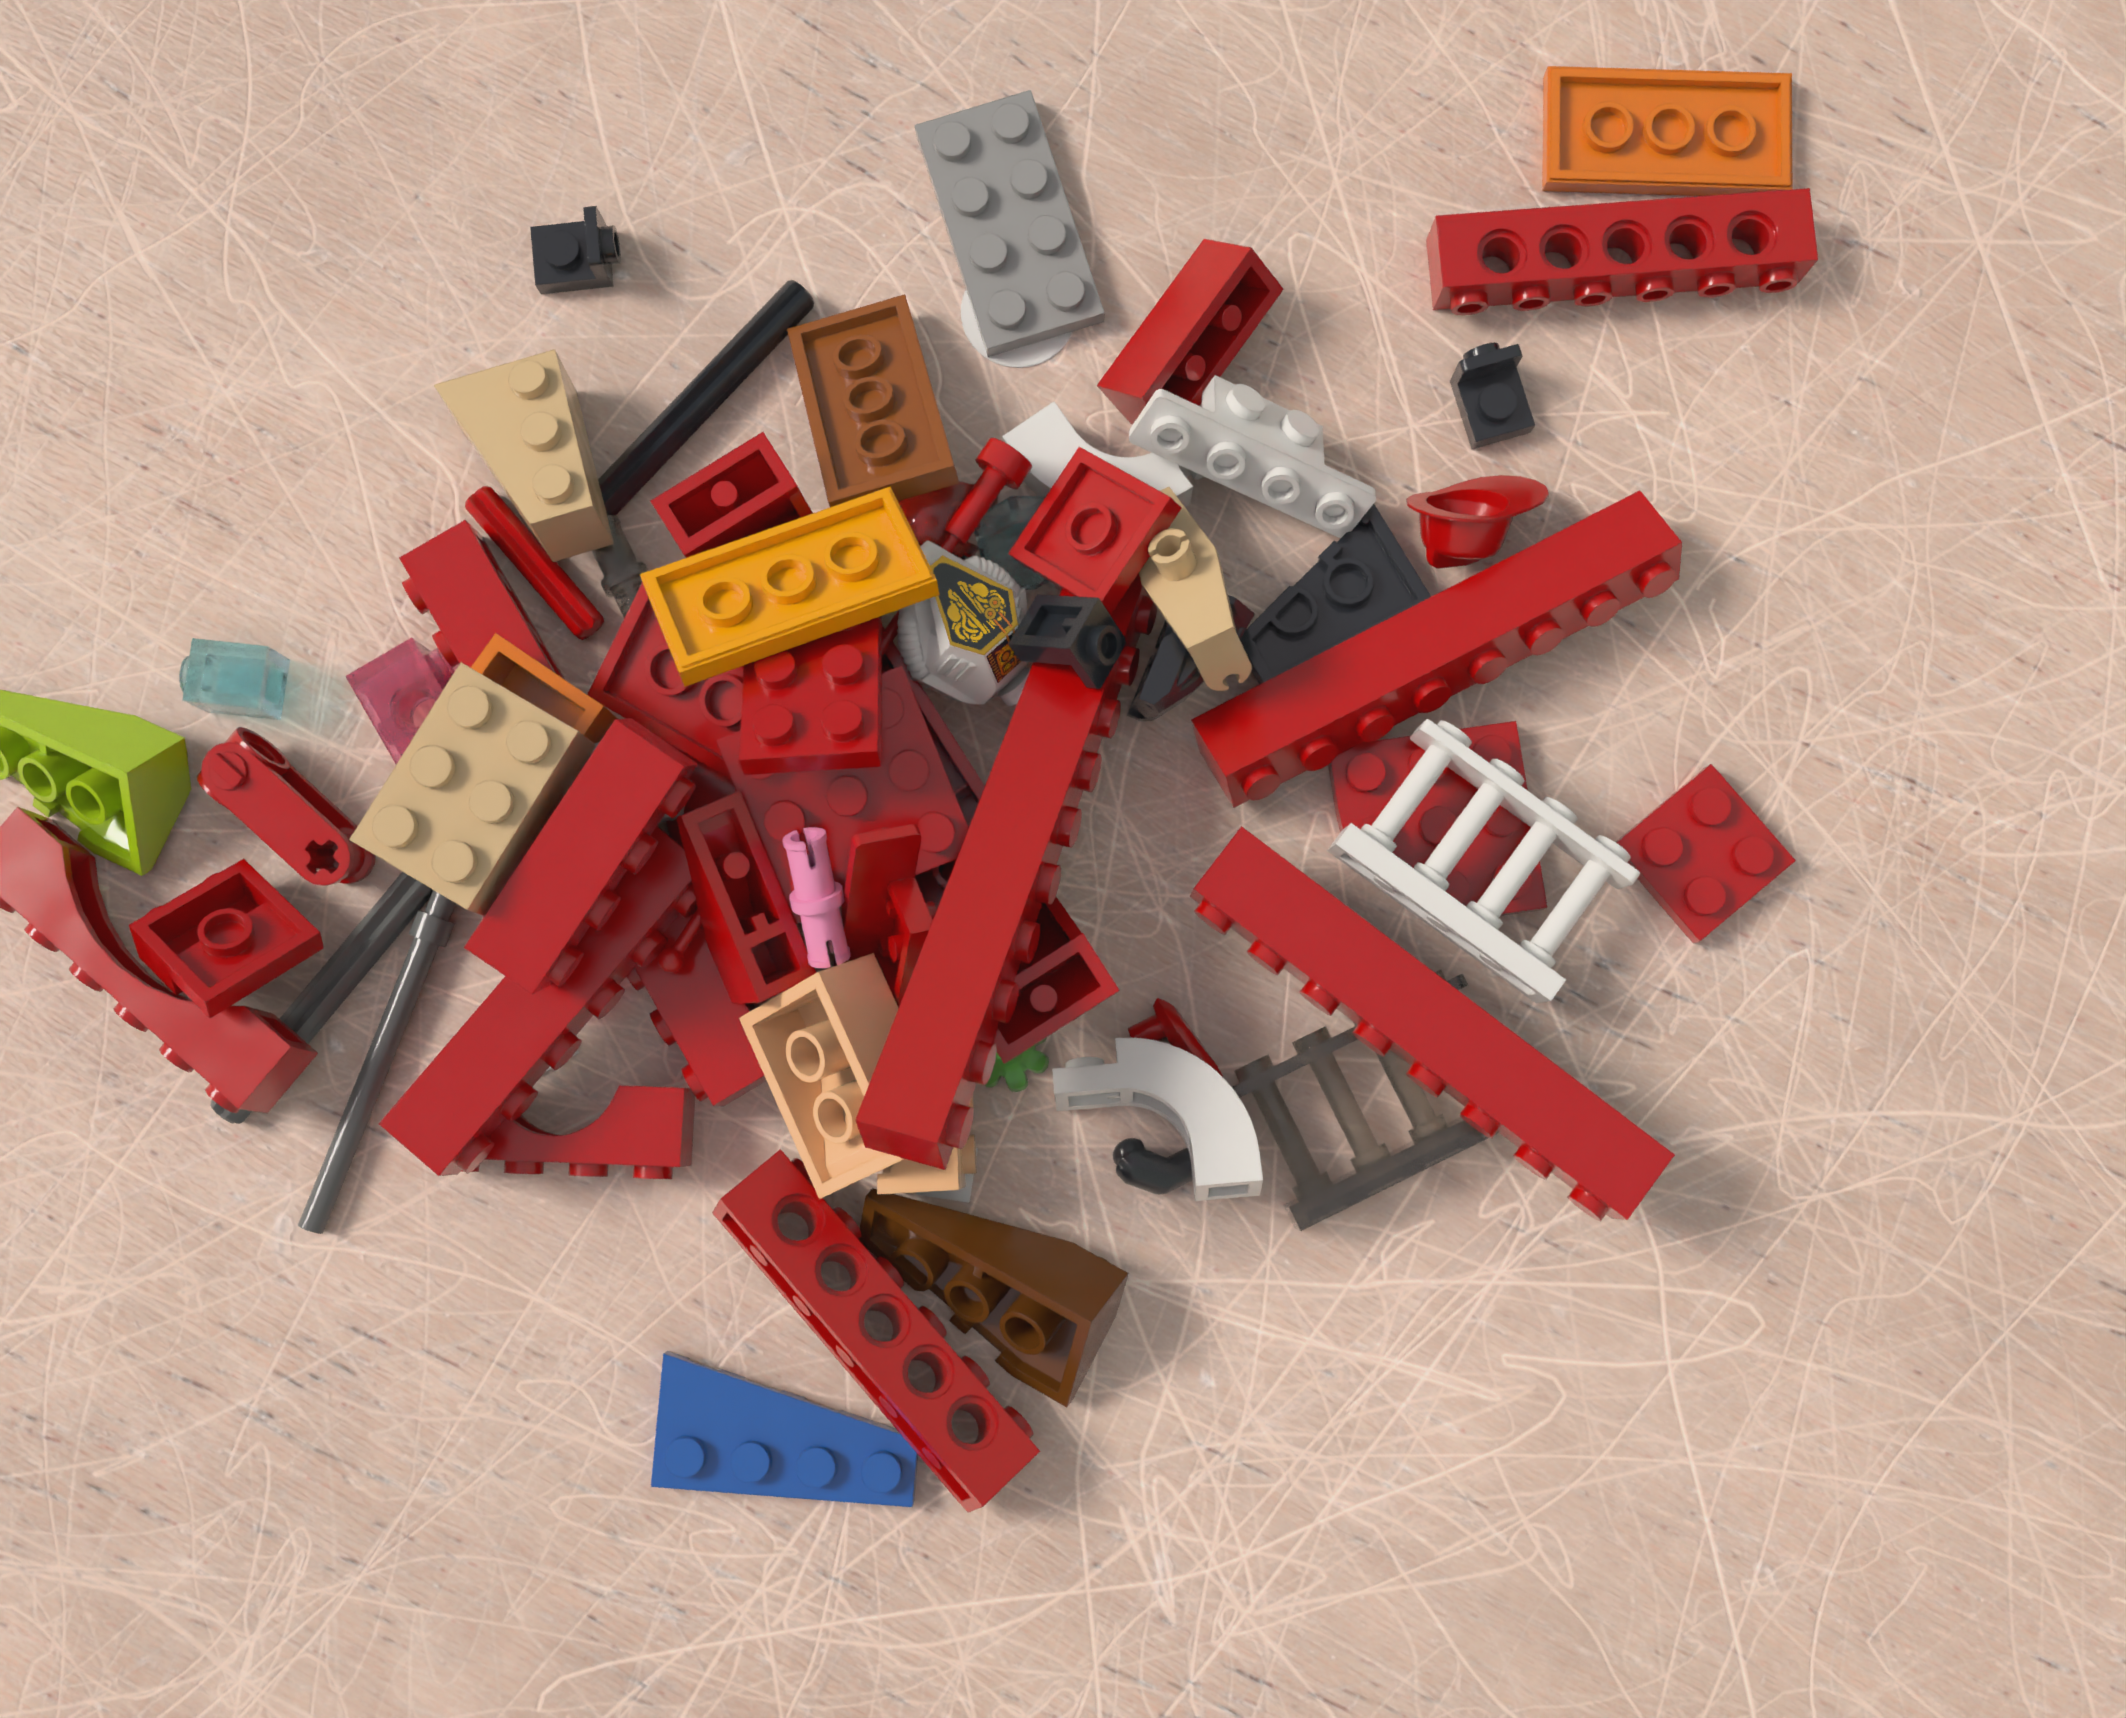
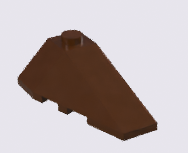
(1019, 1289)

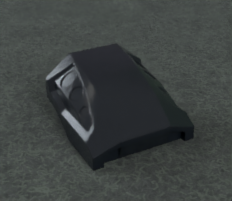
(1172, 671)

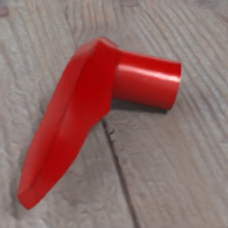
(1170, 1024)

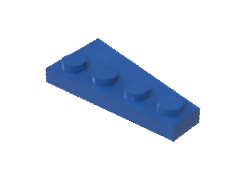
(767, 1442)

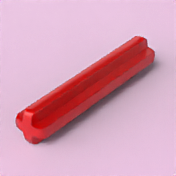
(534, 562)

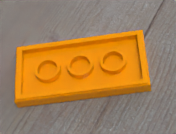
(788, 585)

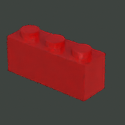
(1193, 328)

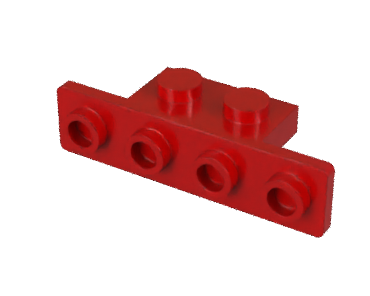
(884, 903)

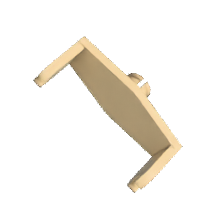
(1191, 594)

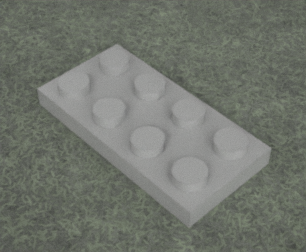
(1009, 223)

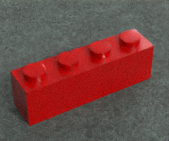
(582, 856)

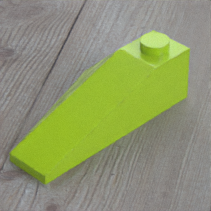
(98, 770)

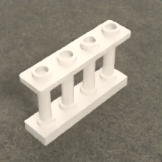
(1478, 924)

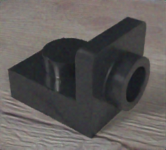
(575, 254)
(1491, 395)
(1070, 633)

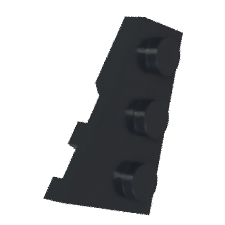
(1343, 594)

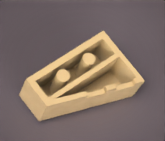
(537, 447)

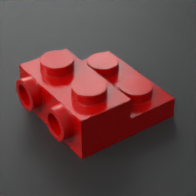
(224, 938)

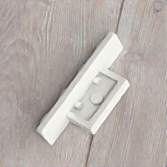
(1255, 451)

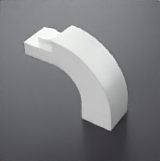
(1051, 442)
(1187, 1095)

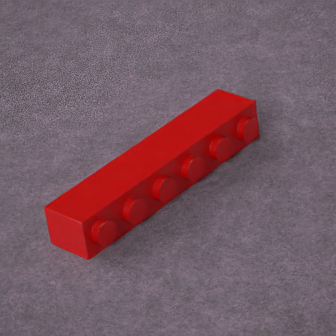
(518, 1035)

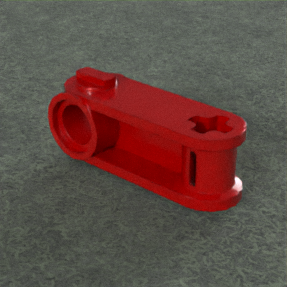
(284, 809)

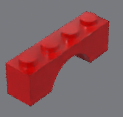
(638, 1129)

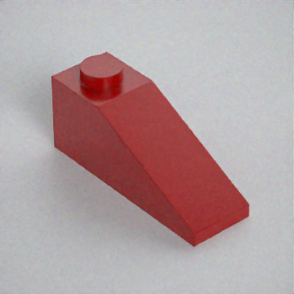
(741, 903)

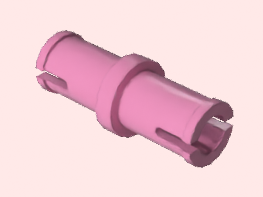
(816, 897)

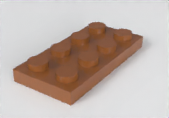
(871, 403)

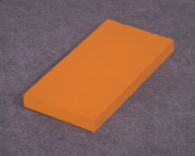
(1666, 131)

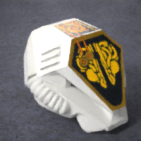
(963, 634)

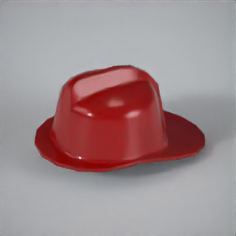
(1472, 517)

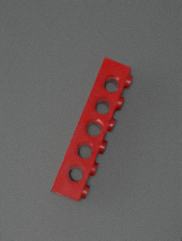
(1771, 222)
(880, 1368)

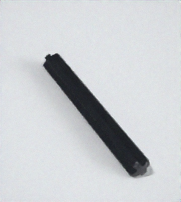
(703, 395)

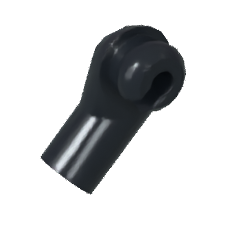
(1150, 1170)

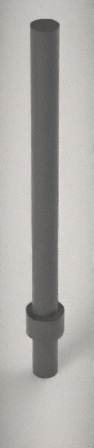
(429, 932)

